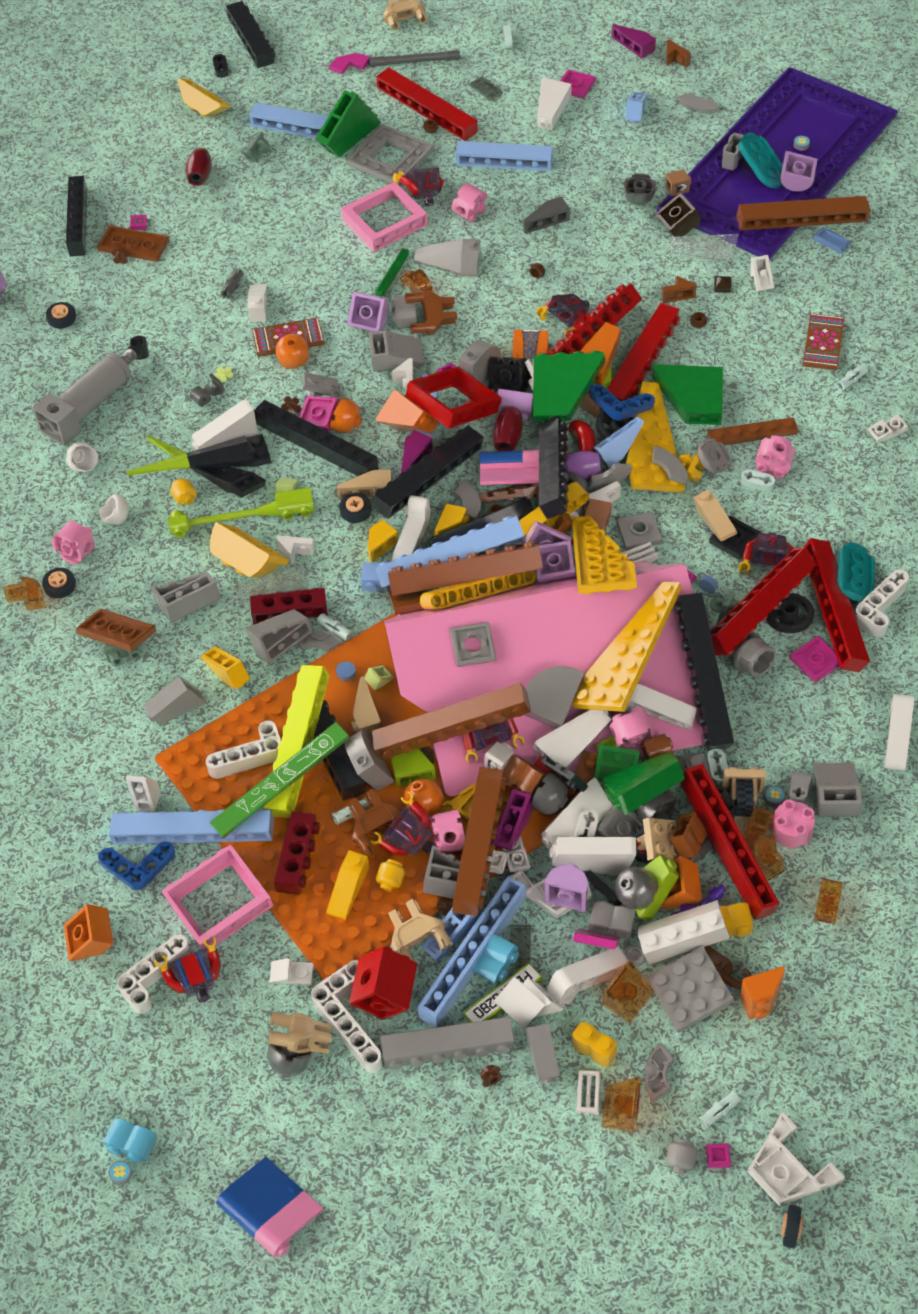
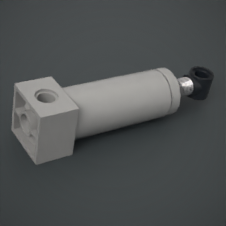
(61, 415)

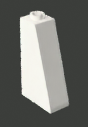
(552, 101)
(232, 424)
(571, 739)
(566, 821)
(596, 854)

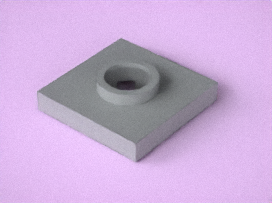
(633, 538)
(483, 634)

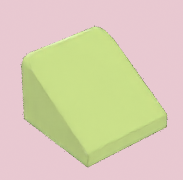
(286, 484)
(378, 677)

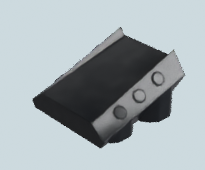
(508, 374)

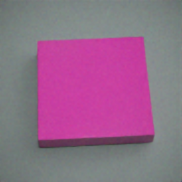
(580, 82)
(319, 411)
(815, 659)
(596, 938)

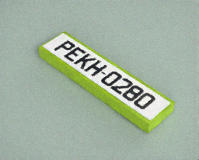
(486, 1007)

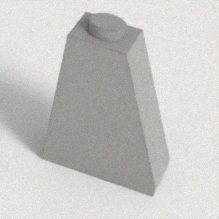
(173, 701)
(542, 1052)

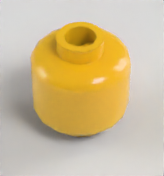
(183, 491)
(390, 875)

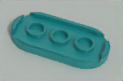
(762, 159)
(856, 571)

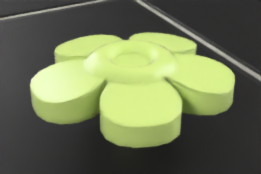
(223, 374)

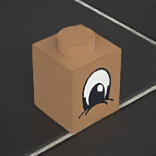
(677, 182)

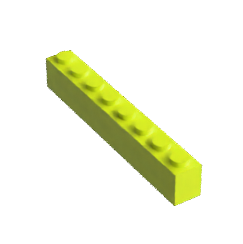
(299, 731)

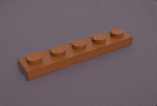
(754, 431)

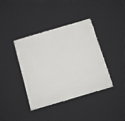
(519, 1002)

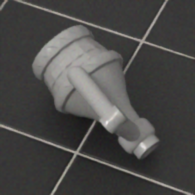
(753, 655)

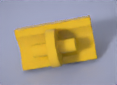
(690, 464)

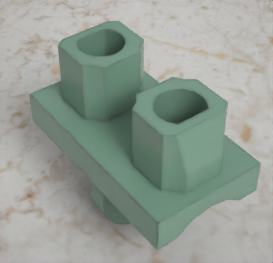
(257, 146)
(723, 607)
(116, 654)

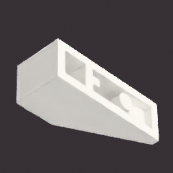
(257, 303)
(144, 793)

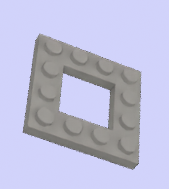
(417, 152)

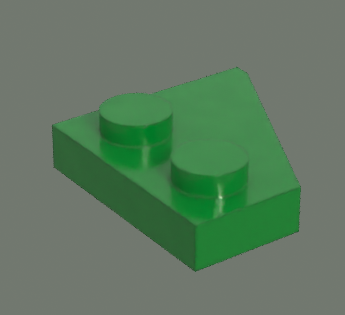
(613, 759)

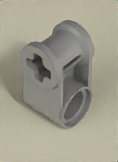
(799, 786)

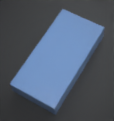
(831, 240)

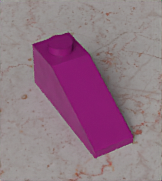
(635, 40)
(415, 448)
(514, 819)

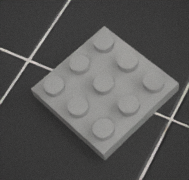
(690, 989)

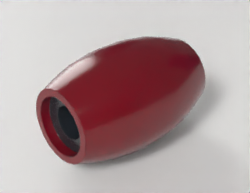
(198, 166)
(508, 429)

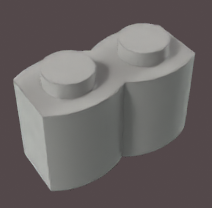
(731, 152)
(404, 312)
(612, 919)

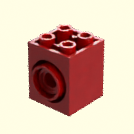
(383, 983)

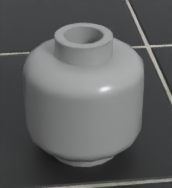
(681, 1156)

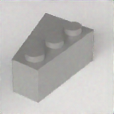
(186, 596)
(278, 634)
(443, 874)

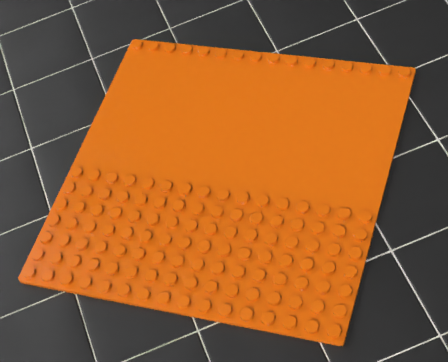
(319, 936)

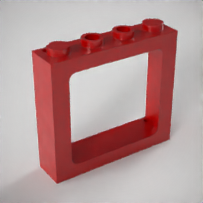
(485, 400)

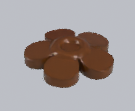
(120, 255)
(291, 405)
(445, 905)

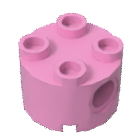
(469, 202)
(775, 456)
(73, 542)
(631, 728)
(793, 824)
(448, 831)

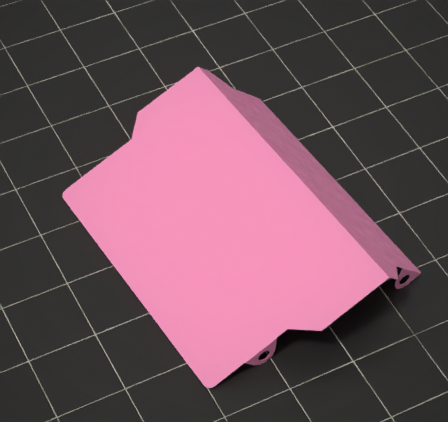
(531, 632)

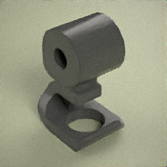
(202, 395)

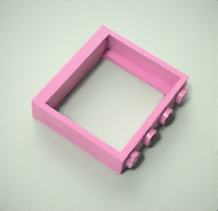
(380, 239)
(206, 870)

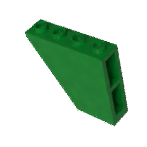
(347, 124)
(563, 382)
(692, 391)
(642, 782)

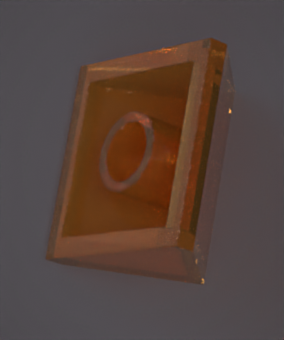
(627, 993)
(622, 1105)

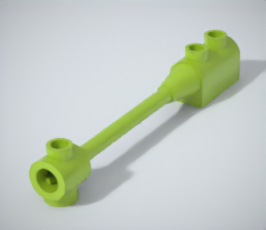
(286, 505)

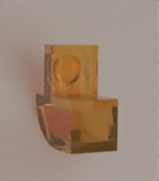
(29, 591)

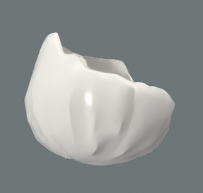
(81, 457)
(115, 510)

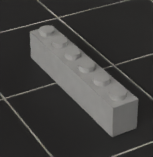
(447, 1042)

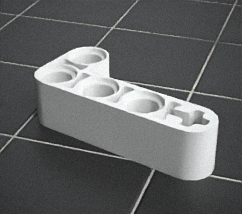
(414, 527)
(870, 611)
(662, 707)
(899, 732)
(222, 764)
(176, 946)
(585, 974)

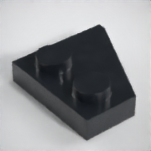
(571, 779)

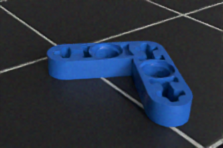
(620, 410)
(140, 870)

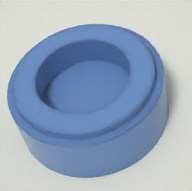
(708, 584)
(346, 671)

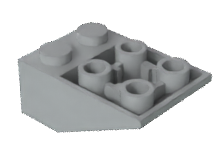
(393, 349)
(837, 789)

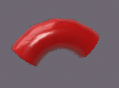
(584, 434)

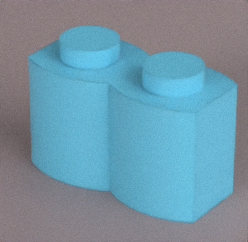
(496, 959)
(130, 1140)

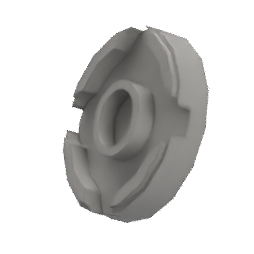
(713, 455)

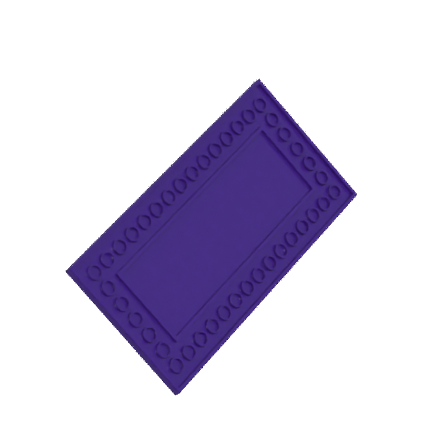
(795, 105)

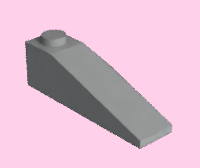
(457, 256)

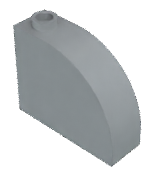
(477, 359)
(552, 694)
(367, 762)

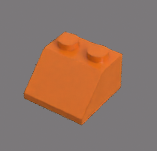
(687, 887)
(88, 933)
(761, 992)

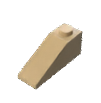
(365, 484)
(714, 515)
(364, 710)

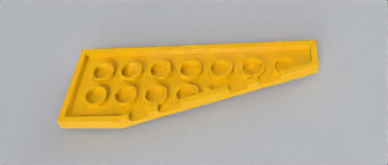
(653, 433)
(599, 560)
(619, 668)

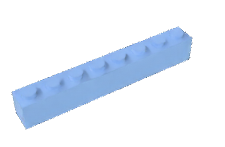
(490, 537)
(185, 827)
(461, 965)

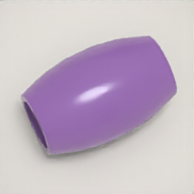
(584, 463)

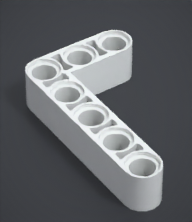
(344, 1018)

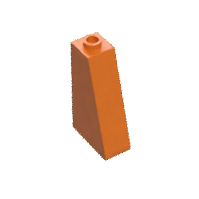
(605, 341)

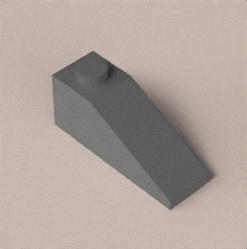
(547, 215)

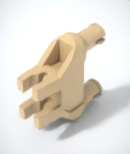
(403, 10)
(416, 929)
(304, 1033)

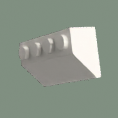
(682, 932)

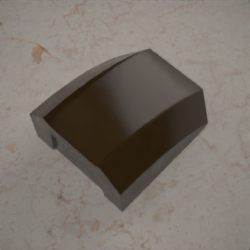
(679, 216)

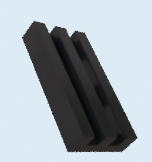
(602, 888)

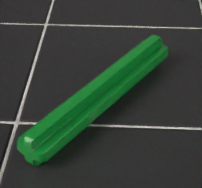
(392, 272)

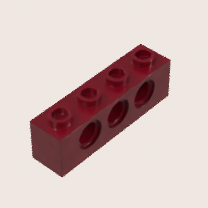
(307, 602)
(299, 824)

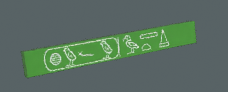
(279, 780)

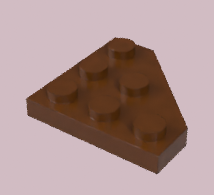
(510, 493)

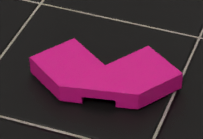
(342, 63)

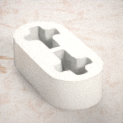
(581, 824)

